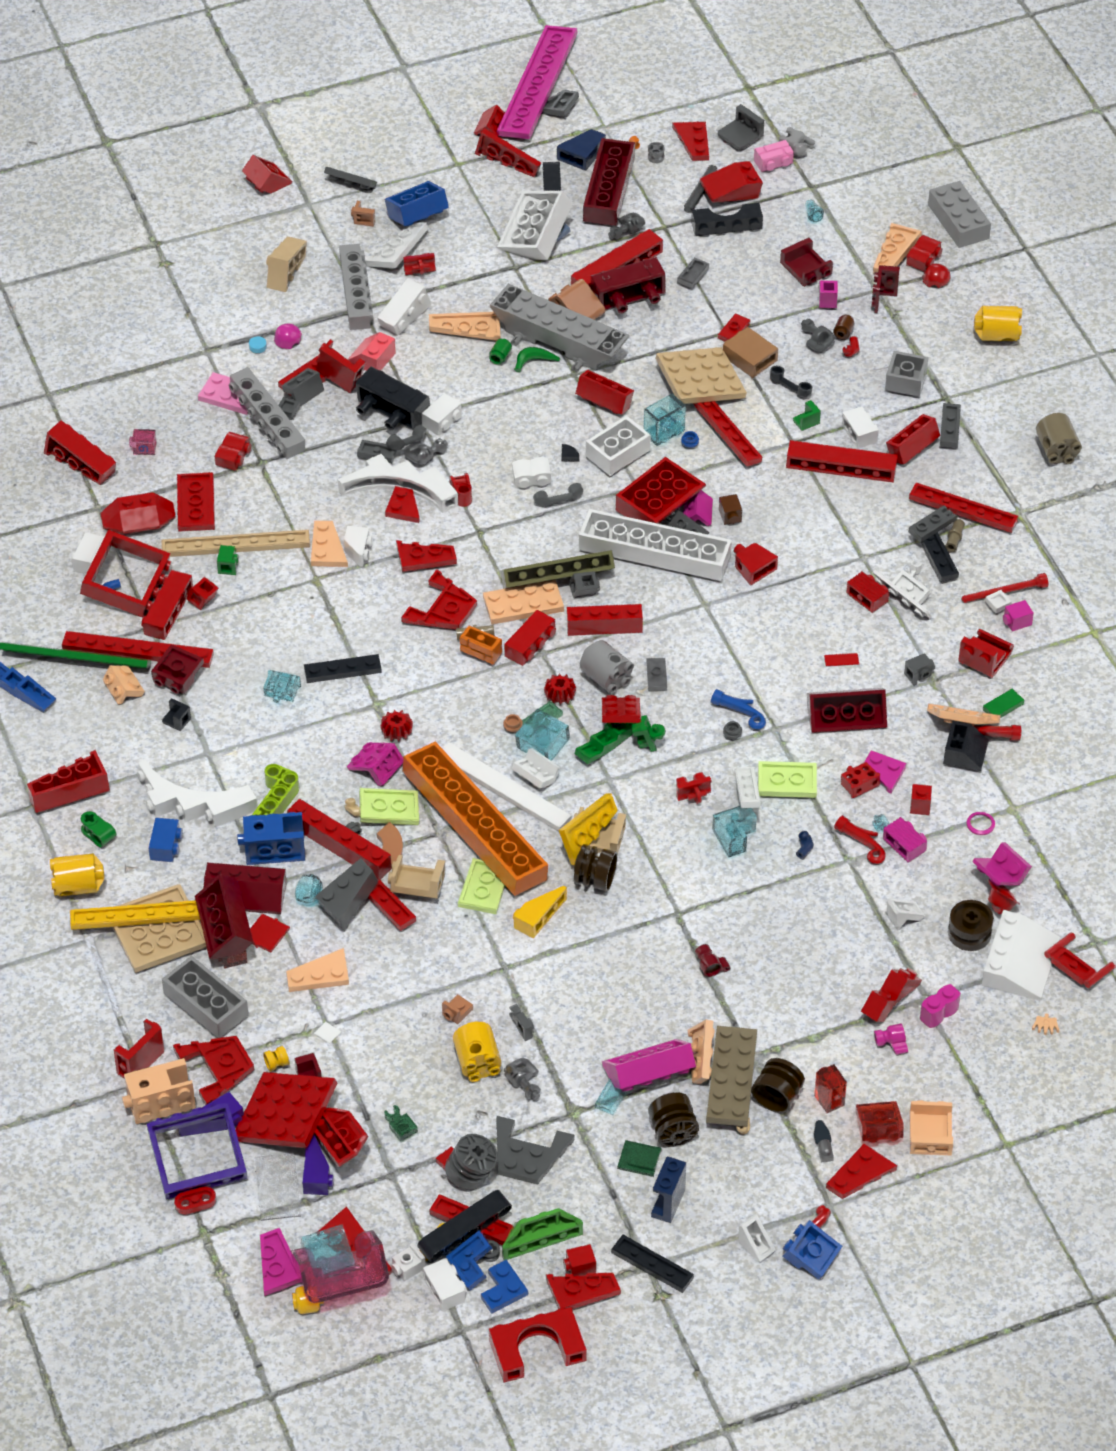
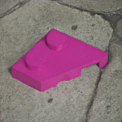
(889, 769)

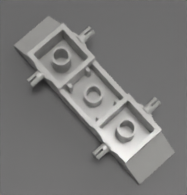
(539, 319)

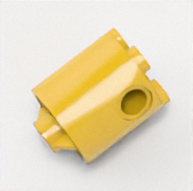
(998, 323)
(76, 874)
(477, 1050)

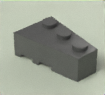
(347, 893)

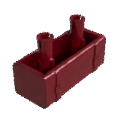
(630, 284)

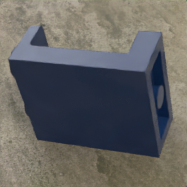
(671, 1188)

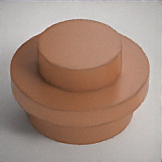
(512, 723)

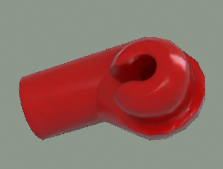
(853, 348)

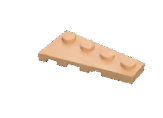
(475, 324)

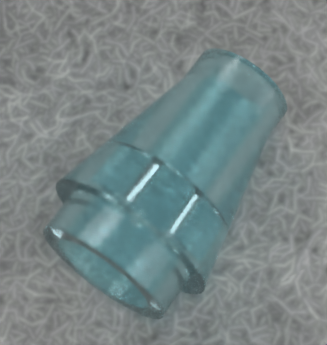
(814, 211)

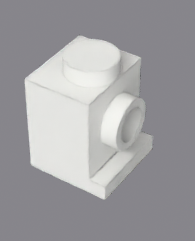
(408, 1262)

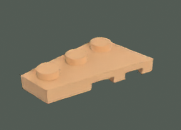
(701, 1046)

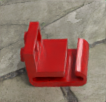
(984, 652)

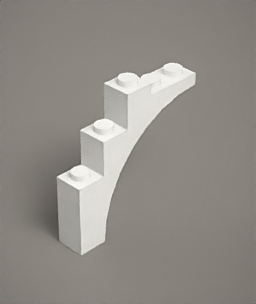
(380, 474)
(191, 804)

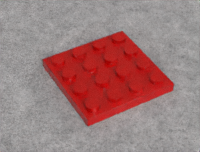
(285, 1109)

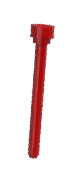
(1040, 581)

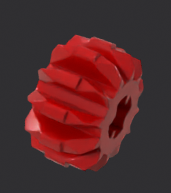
(560, 689)
(396, 725)

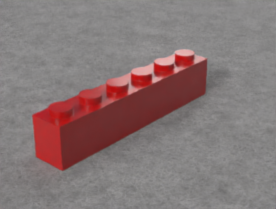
(641, 247)
(841, 461)
(341, 839)

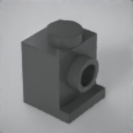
(584, 584)
(918, 668)

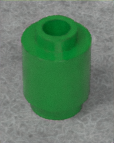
(500, 351)

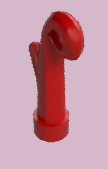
(1013, 732)
(864, 836)

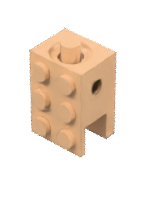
(159, 1091)

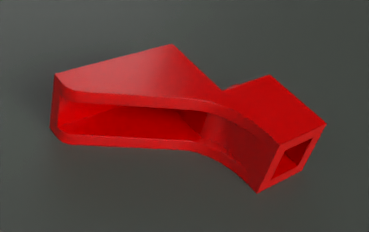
(896, 987)

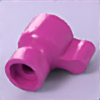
(894, 1036)

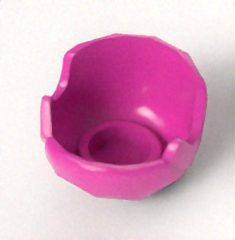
(287, 335)

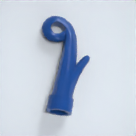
(739, 705)

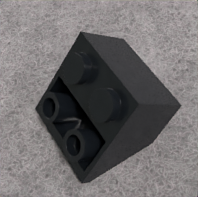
(965, 746)

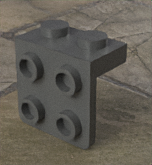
(744, 129)

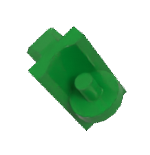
(648, 733)

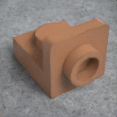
(363, 216)
(456, 1009)

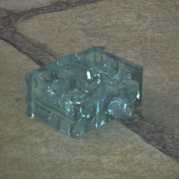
(281, 689)

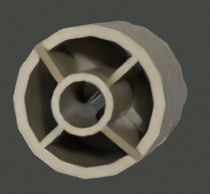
(1058, 438)

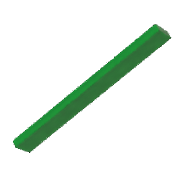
(71, 654)

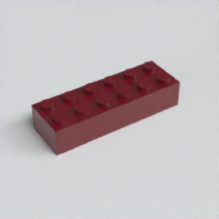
(609, 182)

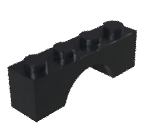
(709, 223)

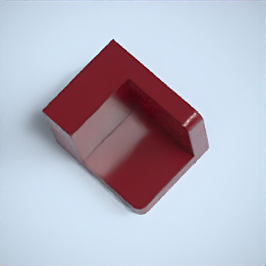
(307, 1065)

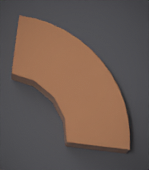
(391, 841)

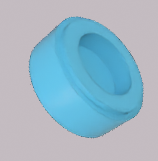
(257, 344)

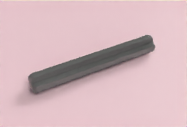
(698, 191)

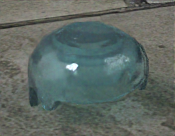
(308, 888)

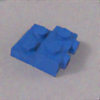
(811, 1249)

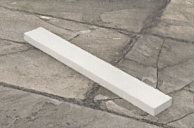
(508, 788)

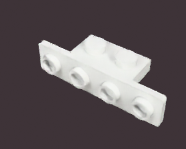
(908, 589)

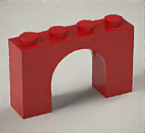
(557, 1325)

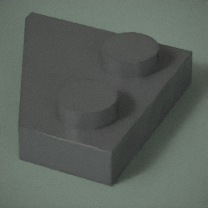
(560, 103)

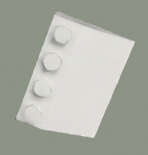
(535, 224)
(1018, 957)

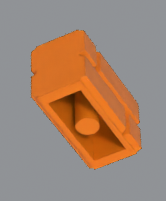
(481, 644)

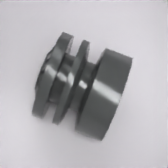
(471, 1161)

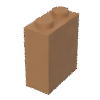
(750, 352)

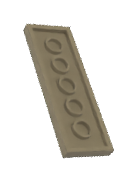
(731, 1076)

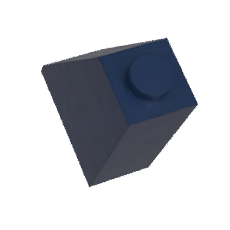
(580, 150)

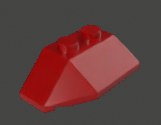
(137, 513)
(340, 1135)

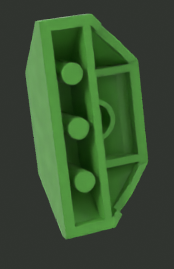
(540, 1232)

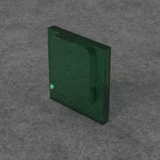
(639, 1158)

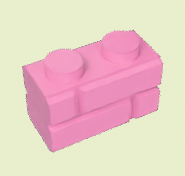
(773, 156)

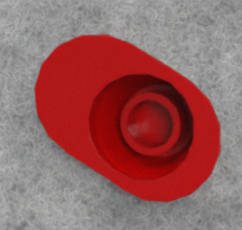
(1001, 898)

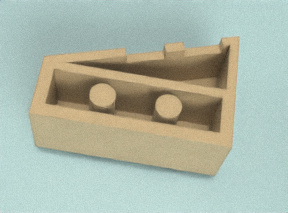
(284, 261)

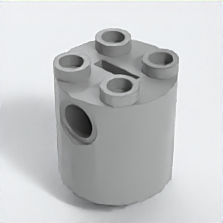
(606, 666)

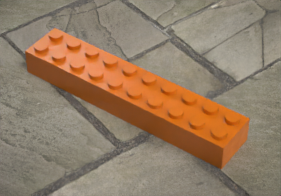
(475, 818)

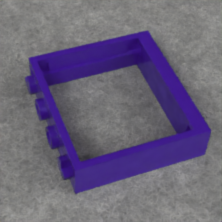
(194, 1117)

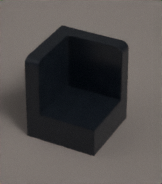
(178, 715)

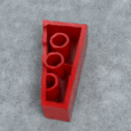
(79, 453)
(69, 784)

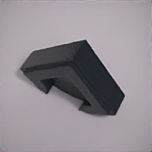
(569, 453)

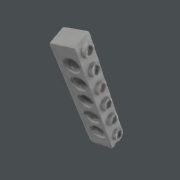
(355, 286)
(267, 413)

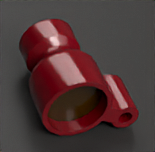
(709, 962)

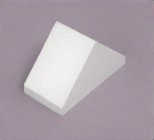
(755, 1238)

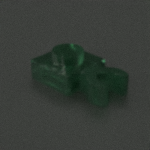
(400, 1125)

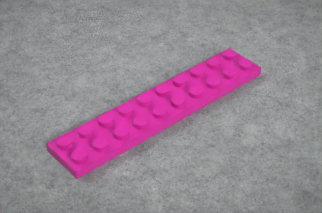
(537, 82)

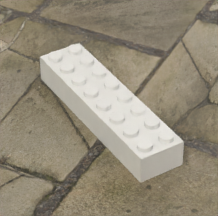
(655, 544)

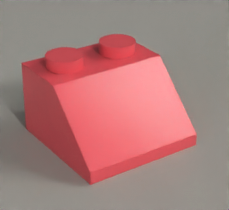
(375, 351)

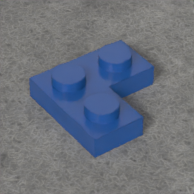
(465, 1259)
(508, 1288)

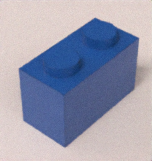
(164, 840)

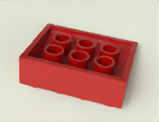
(658, 492)

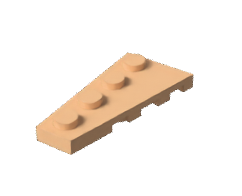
(897, 245)

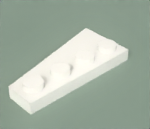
(398, 247)

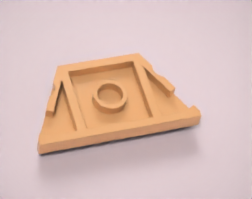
(962, 715)

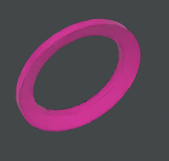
(980, 832)

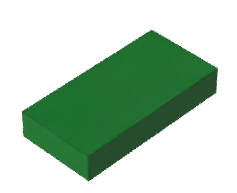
(1004, 703)

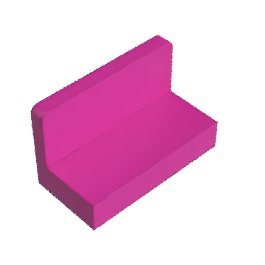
(699, 508)

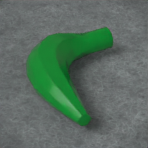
(533, 353)

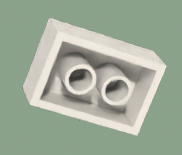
(618, 445)

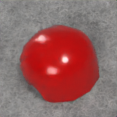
(936, 275)

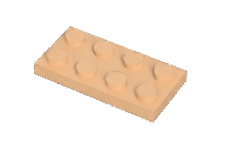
(523, 601)

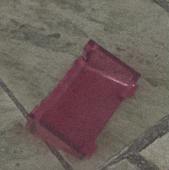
(367, 1273)

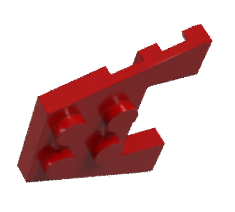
(448, 610)
(225, 1060)

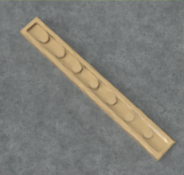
(242, 542)

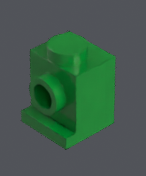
(227, 560)

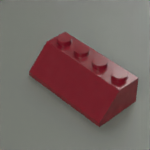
(847, 709)
(260, 887)
(223, 918)

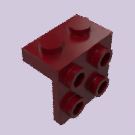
(887, 283)

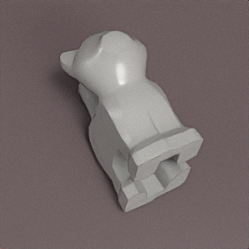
(796, 141)

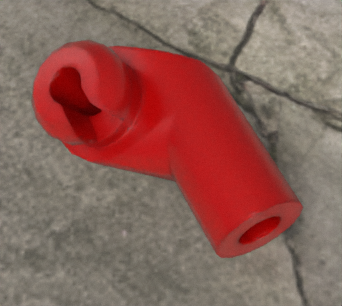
(823, 1215)

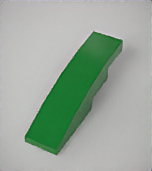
(604, 741)

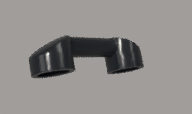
(777, 376)

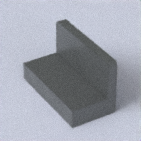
(304, 386)

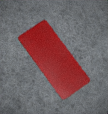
(841, 659)

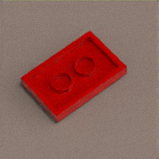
(621, 709)

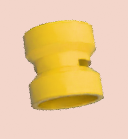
(276, 1058)

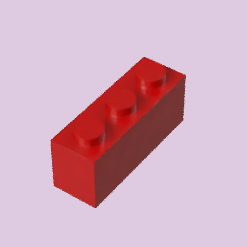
(604, 392)
(913, 438)
(530, 638)

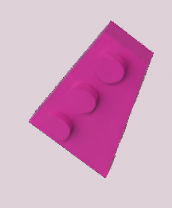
(276, 1262)

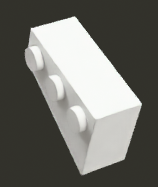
(404, 307)

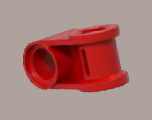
(463, 488)

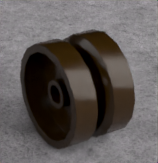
(970, 925)

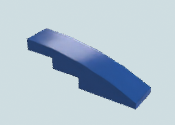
(25, 688)

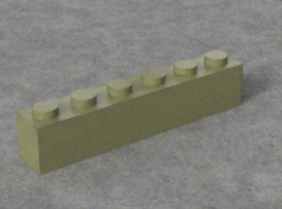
(557, 569)

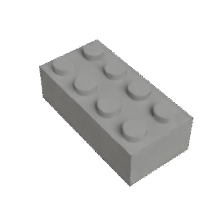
(959, 214)
(205, 997)

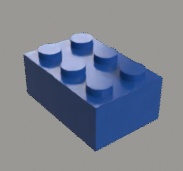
(416, 203)

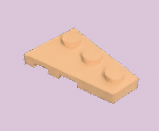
(326, 546)
(319, 973)

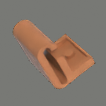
(580, 299)

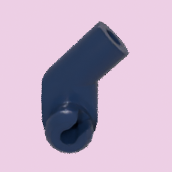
(806, 844)

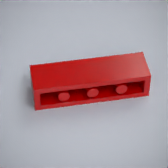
(167, 605)
(604, 619)

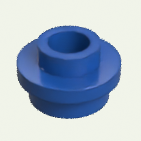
(690, 439)

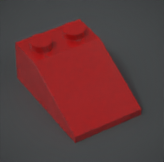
(733, 183)

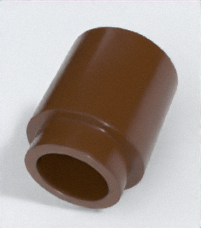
(844, 327)

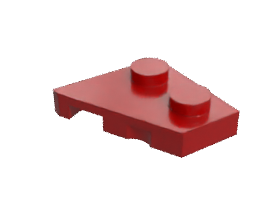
(403, 505)

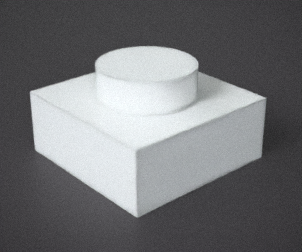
(998, 601)

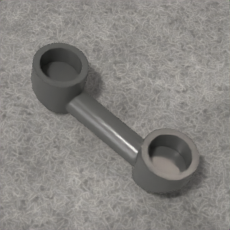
(396, 443)
(541, 498)

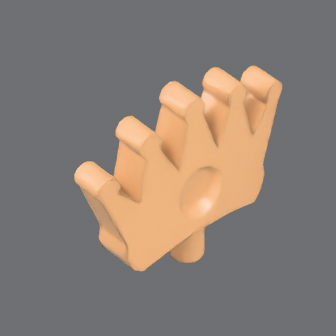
(1046, 1023)

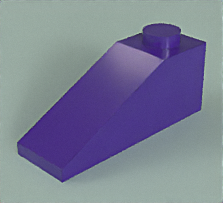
(216, 1124)
(316, 1171)

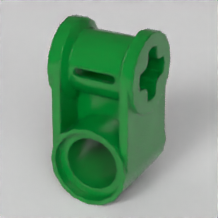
(97, 829)

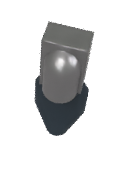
(823, 1140)

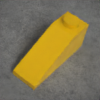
(538, 911)

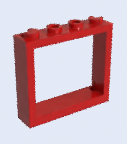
(116, 598)

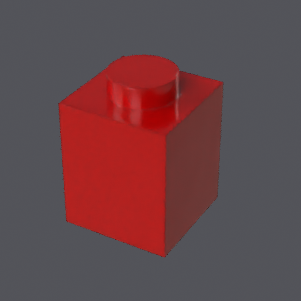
(920, 799)
(580, 1260)

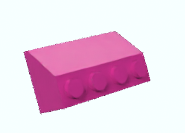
(649, 1064)

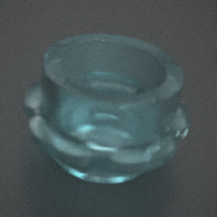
(880, 822)

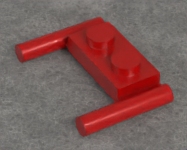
(1073, 965)

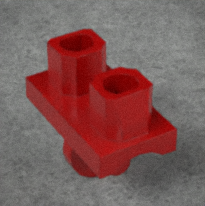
(419, 263)
(693, 789)

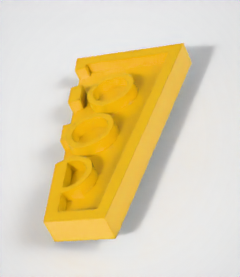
(586, 825)

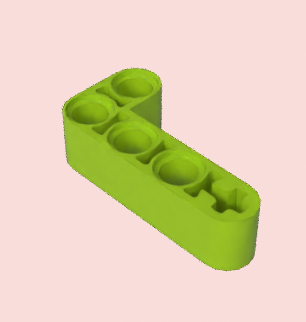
(283, 786)

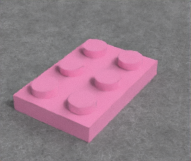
(217, 393)

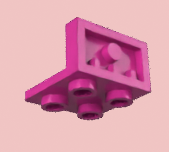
(378, 759)
(1004, 867)

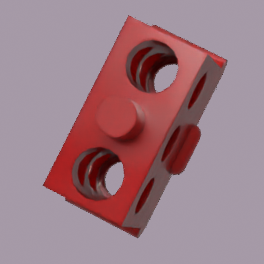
(859, 779)

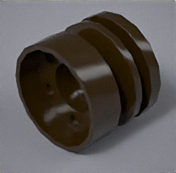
(591, 866)
(778, 1085)
(673, 1119)

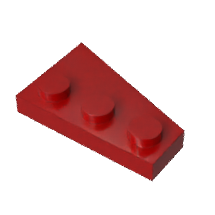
(858, 1171)

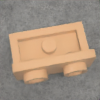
(122, 683)

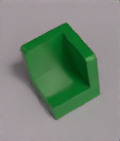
(809, 418)

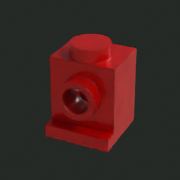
(202, 593)

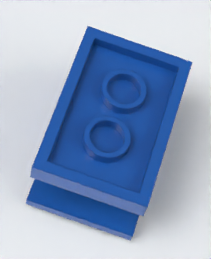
(273, 838)

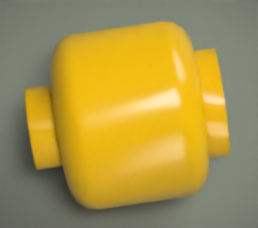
(302, 1304)

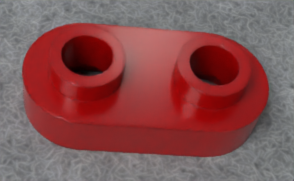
(194, 1200)

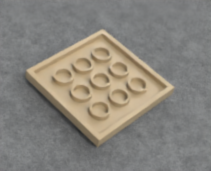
(701, 375)
(159, 942)

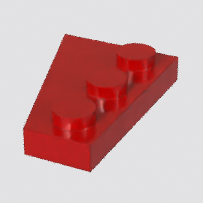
(694, 138)
(421, 556)
(582, 1290)

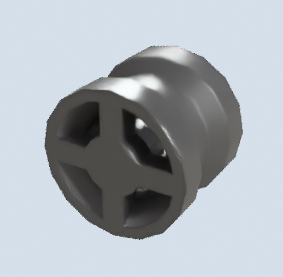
(656, 152)

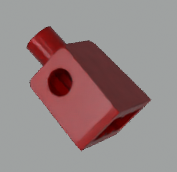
(754, 562)

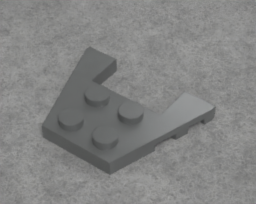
(525, 1159)

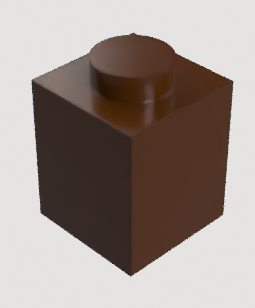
(730, 509)

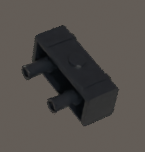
(390, 398)

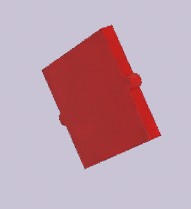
(268, 932)

